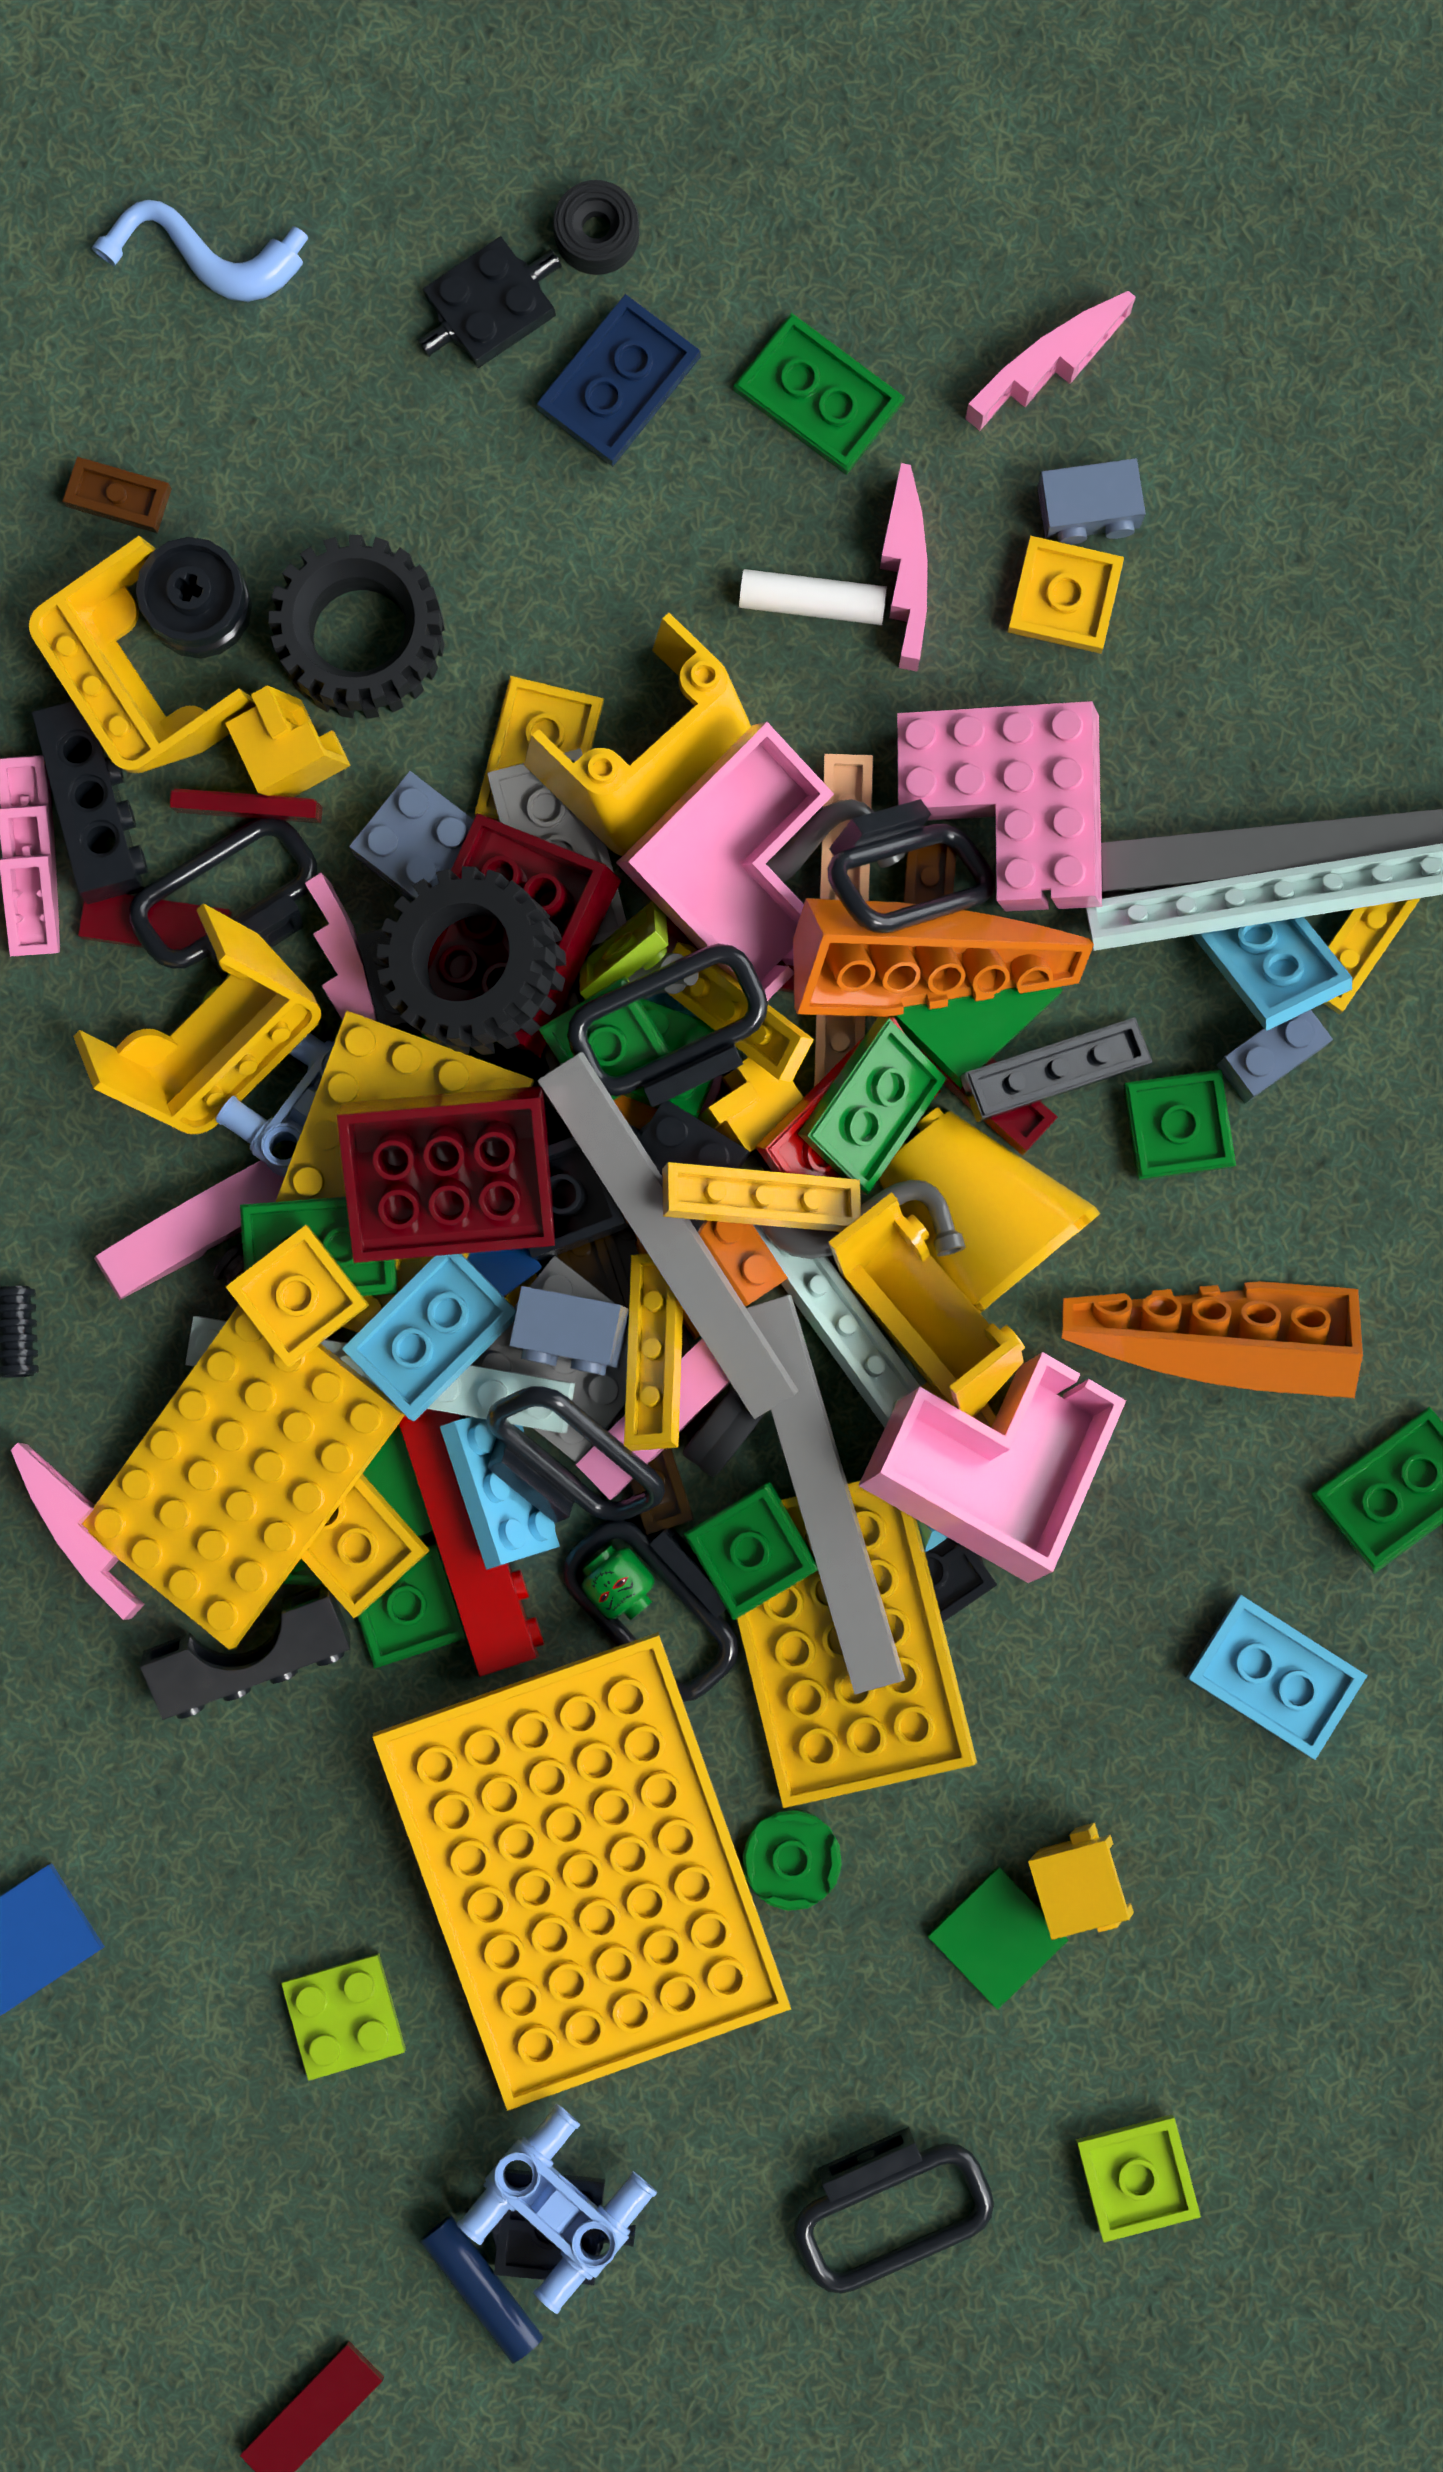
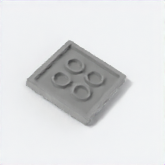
(596, 1394)

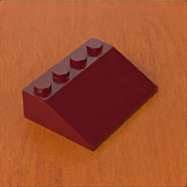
(568, 886)
(447, 1174)

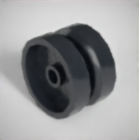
(169, 601)

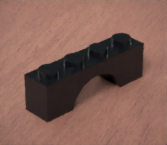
(189, 1675)

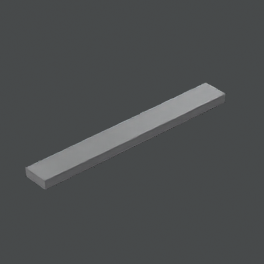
(668, 1240)
(828, 1508)

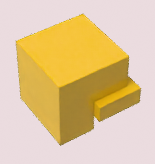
(283, 745)
(753, 1106)
(1079, 1884)

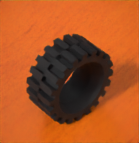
(344, 571)
(515, 996)

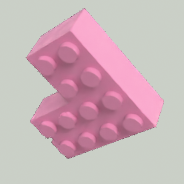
(1031, 772)
(712, 852)
(1001, 1487)

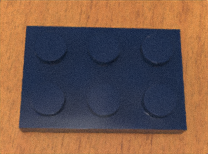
(618, 380)

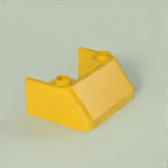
(79, 641)
(627, 800)
(220, 1047)
(923, 1309)

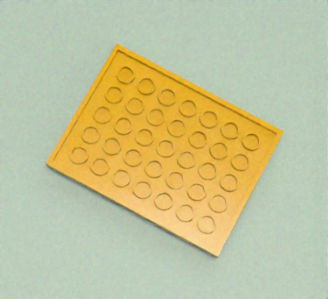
(581, 1871)

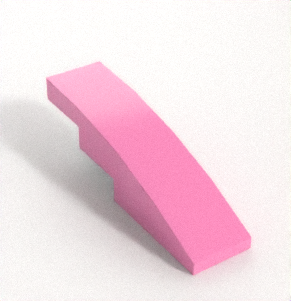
(1060, 351)
(906, 554)
(28, 857)
(340, 944)
(186, 1230)
(700, 1384)
(63, 1513)

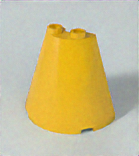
(997, 1201)

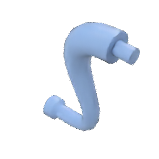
(234, 281)

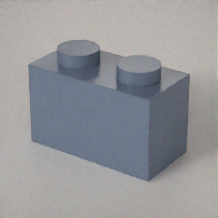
(1091, 501)
(1273, 1054)

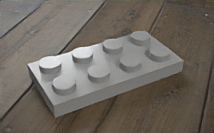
(532, 808)

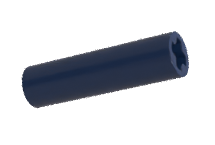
(481, 2289)

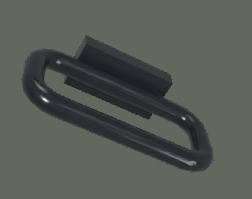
(892, 834)
(271, 917)
(693, 1062)
(549, 1483)
(682, 1573)
(872, 2172)

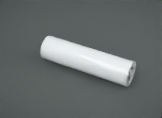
(812, 597)

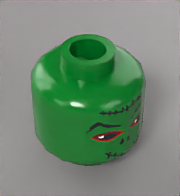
(618, 1583)

